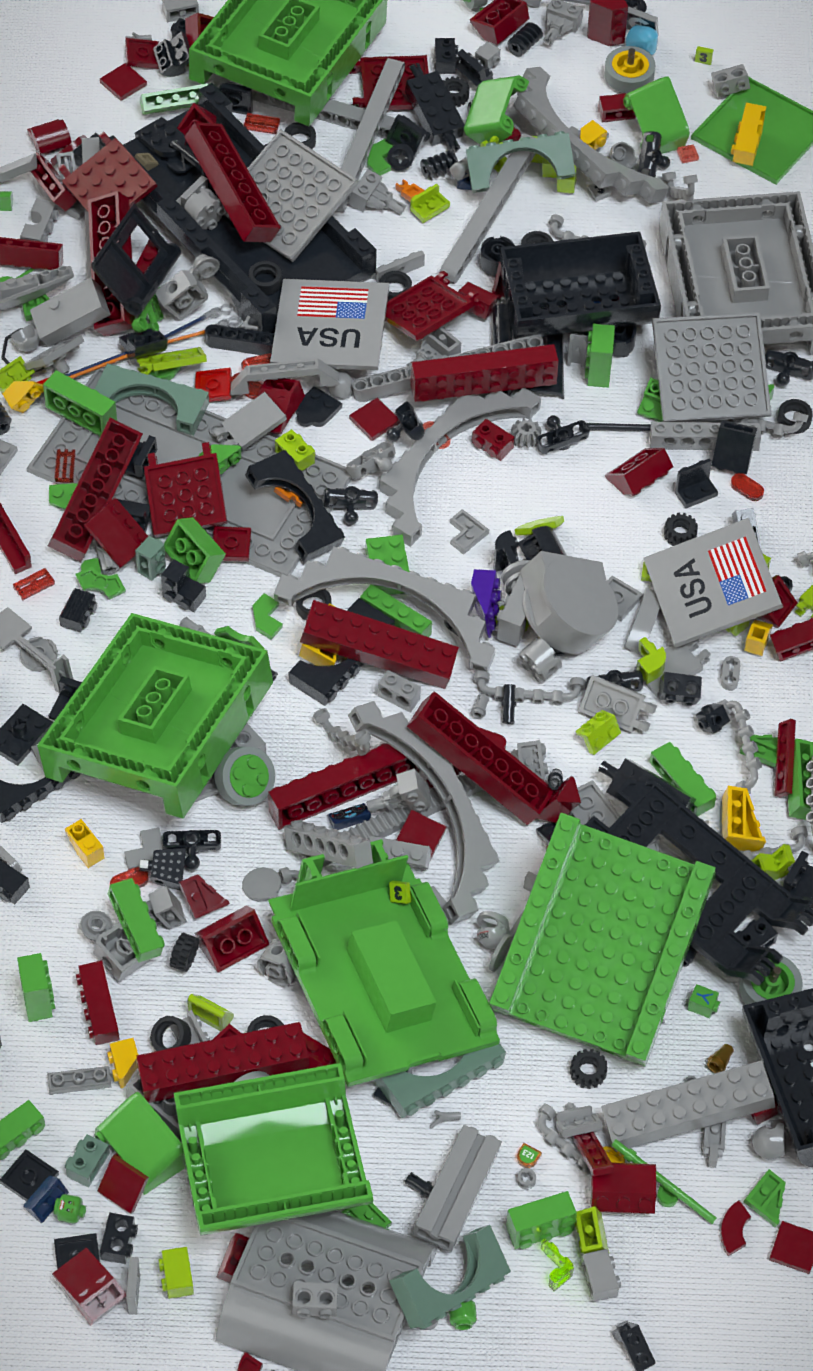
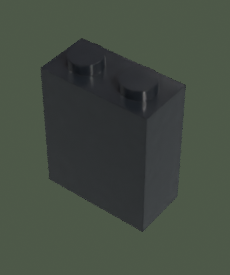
(734, 447)

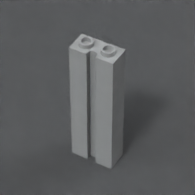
(457, 1188)

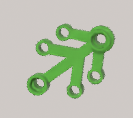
(140, 324)

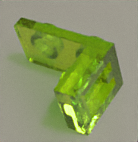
(565, 1266)

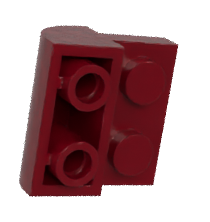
(50, 136)

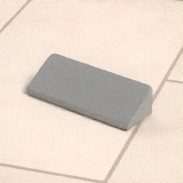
(18, 167)

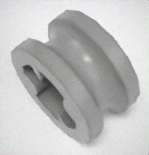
(525, 1173)

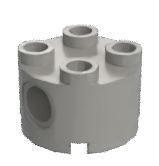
(205, 208)
(540, 659)
(276, 964)

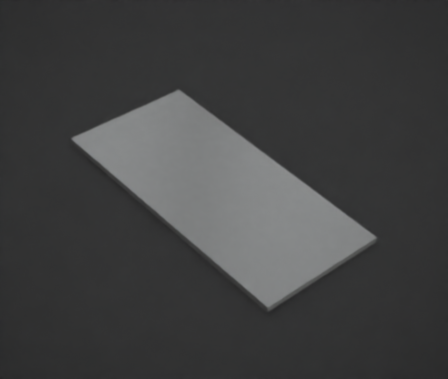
(272, 520)

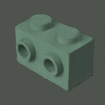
(151, 558)
(87, 1160)

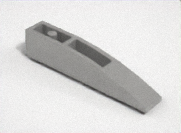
(29, 287)

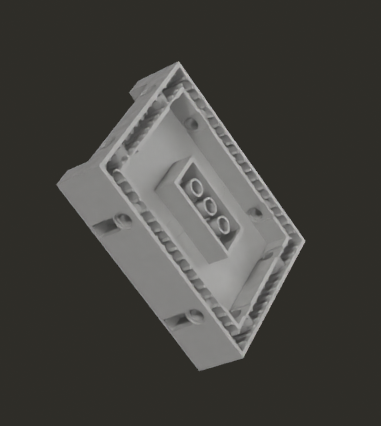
(742, 259)

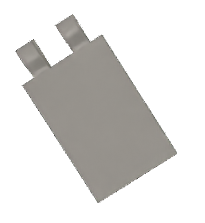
(251, 422)
(681, 661)
(618, 701)
(594, 803)

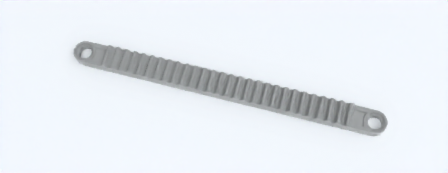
(393, 820)

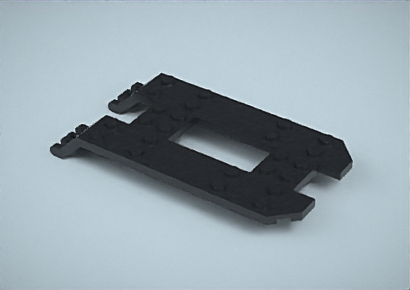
(742, 882)

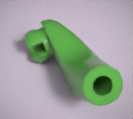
(165, 373)

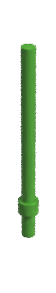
(630, 1156)

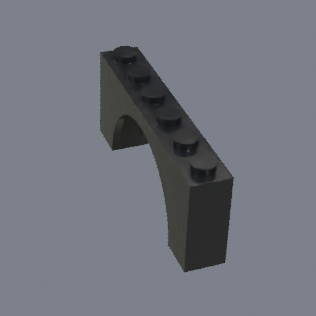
(283, 473)
(325, 682)
(21, 796)

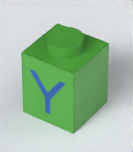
(704, 1001)

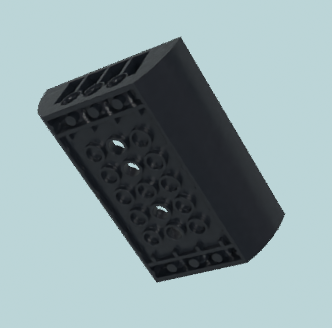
(575, 276)
(779, 1033)

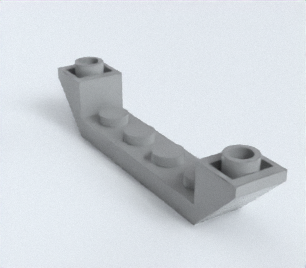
(292, 369)

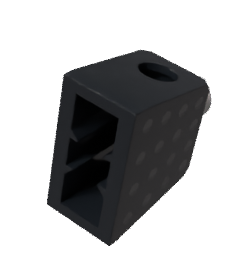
(166, 867)

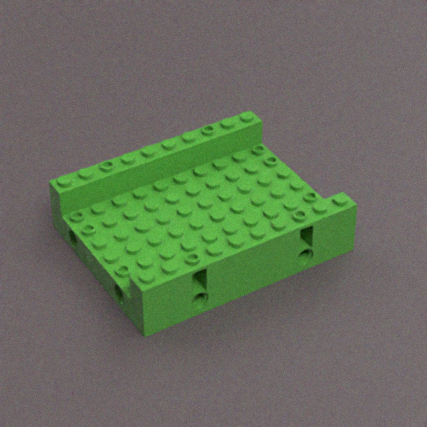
(288, 47)
(158, 711)
(602, 940)

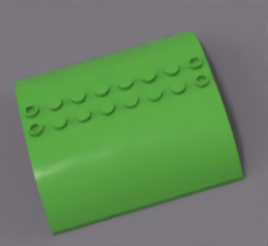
(271, 1149)

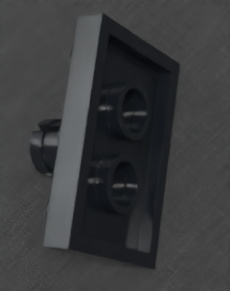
(21, 732)

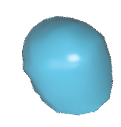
(643, 37)

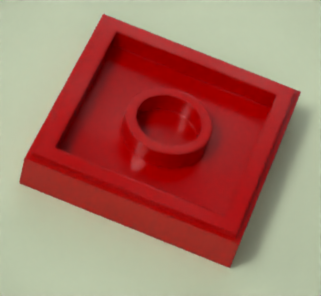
(215, 382)

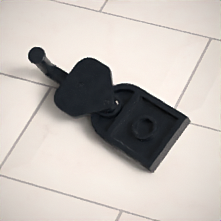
(169, 142)

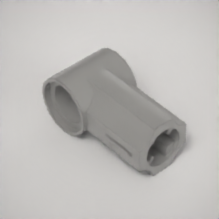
(108, 565)

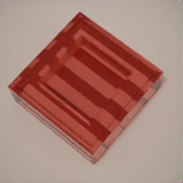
(687, 153)

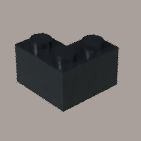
(180, 588)

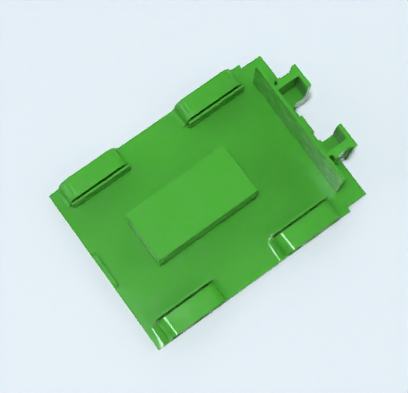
(380, 969)

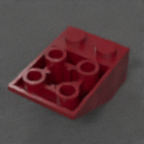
(286, 395)
(89, 1286)

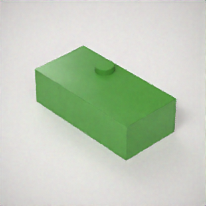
(78, 402)

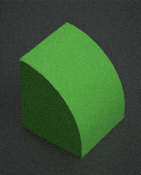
(6, 200)

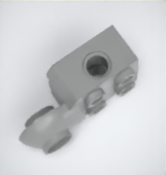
(185, 290)
(110, 945)

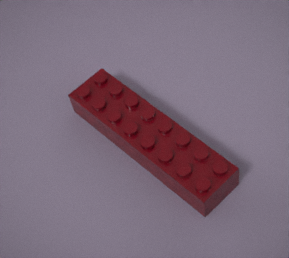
(232, 182)
(104, 216)
(484, 373)
(95, 488)
(379, 644)
(480, 758)
(337, 784)
(222, 1061)

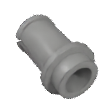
(478, 711)

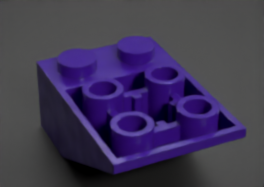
(486, 589)

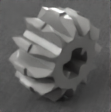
(526, 432)

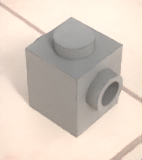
(488, 55)

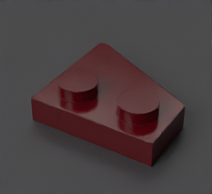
(200, 896)

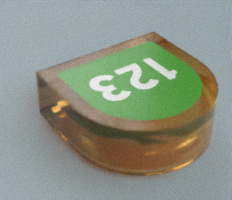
(528, 1156)

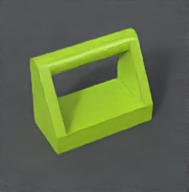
(209, 1012)

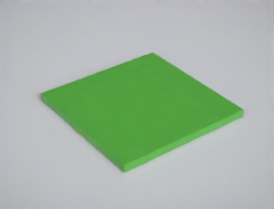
(784, 137)

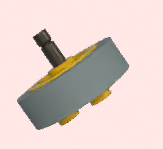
(629, 68)

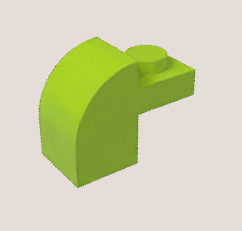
(652, 662)
(777, 863)

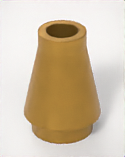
(719, 1060)

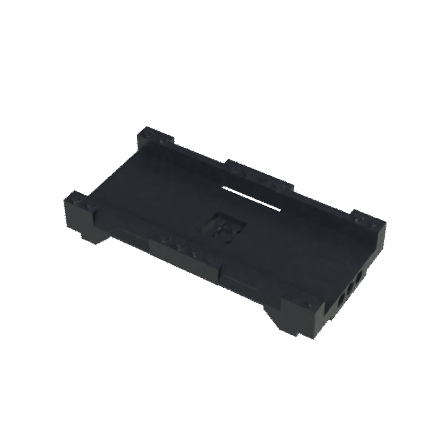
(329, 256)

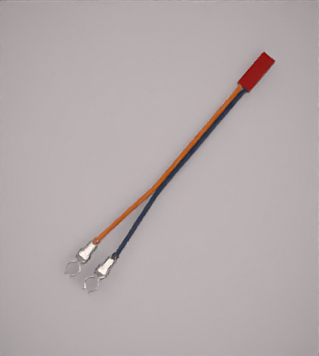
(214, 313)

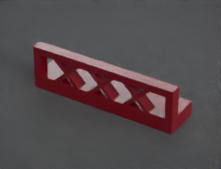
(12, 545)

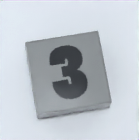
(599, 193)

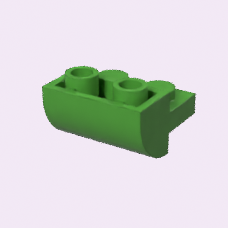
(651, 404)

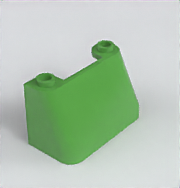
(489, 106)
(659, 111)
(143, 1140)

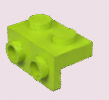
(429, 203)
(14, 372)
(599, 731)

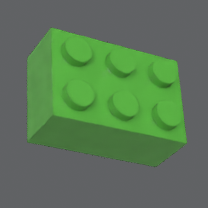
(599, 355)
(194, 548)
(389, 550)
(36, 987)
(541, 1220)

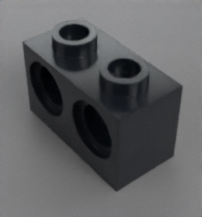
(680, 683)
(113, 1238)

